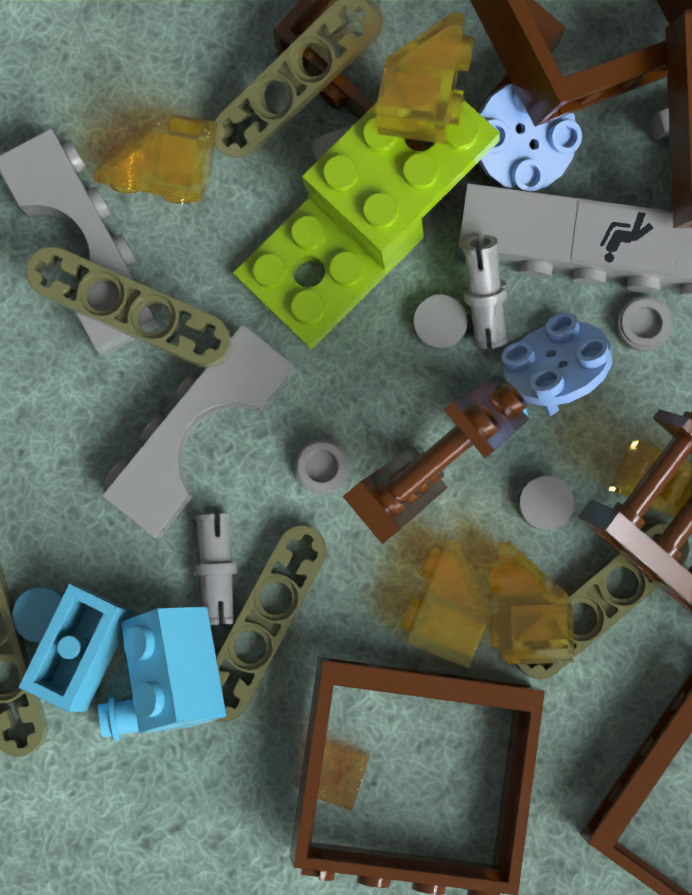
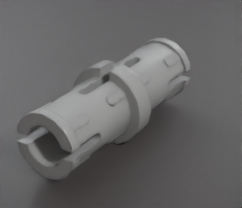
(485, 291)
(215, 567)

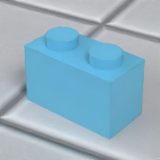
(76, 649)
(173, 668)

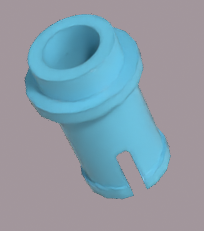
(117, 718)

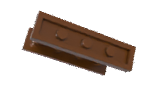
(413, 480)
(621, 525)

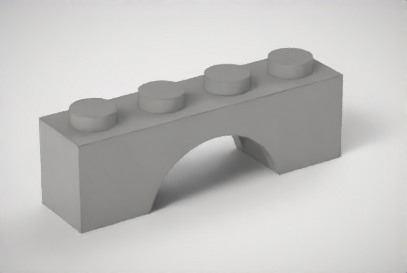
(47, 184)
(153, 483)

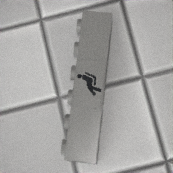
(579, 238)

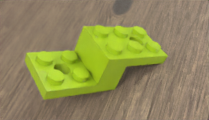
(358, 220)

